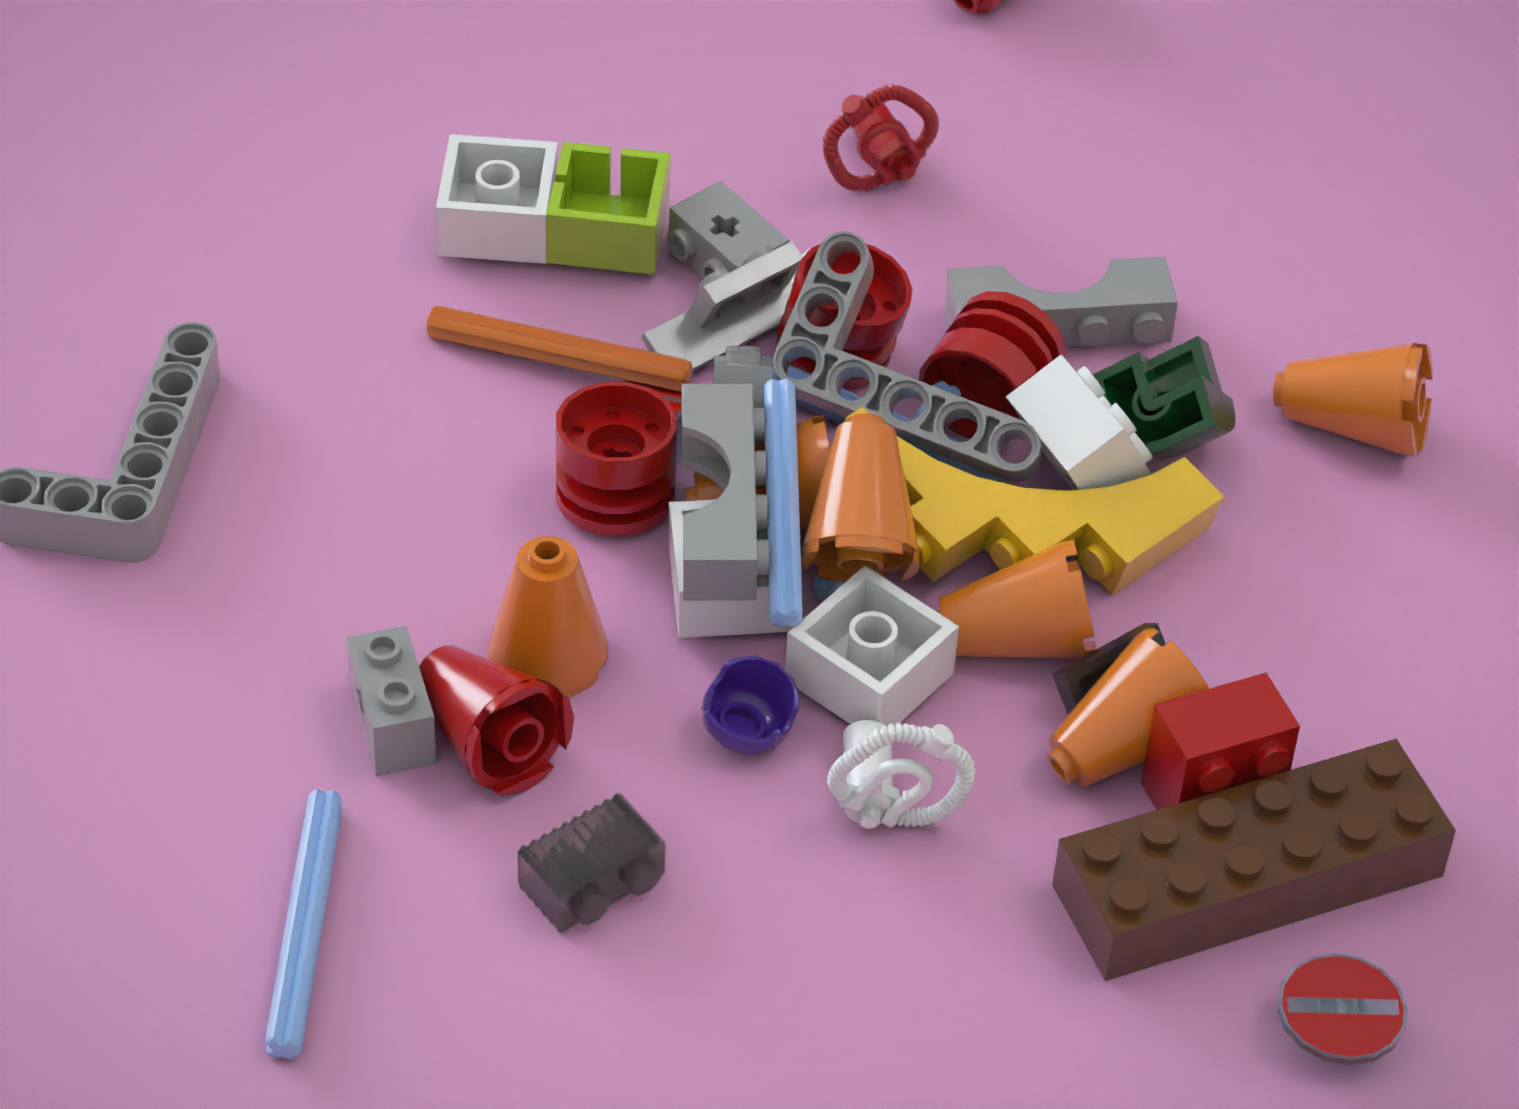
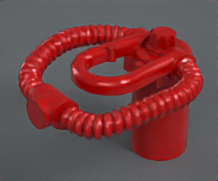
(881, 137)

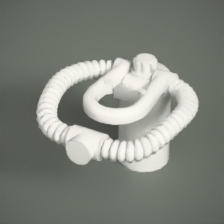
(866, 770)

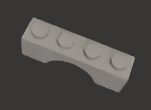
(1126, 306)
(721, 539)

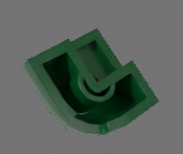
(1171, 398)

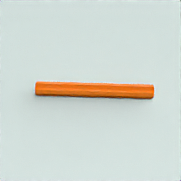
(559, 348)

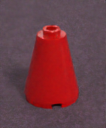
(496, 718)

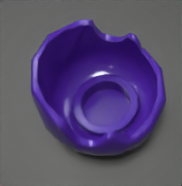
(750, 705)

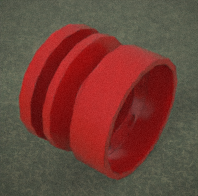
(878, 319)
(992, 351)
(615, 458)

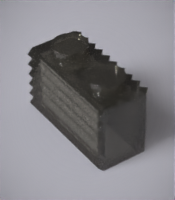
(591, 863)

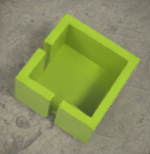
(603, 229)

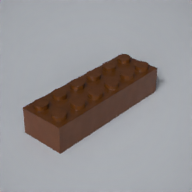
(1251, 858)

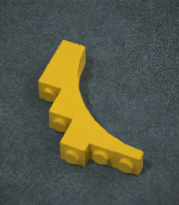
(1114, 528)

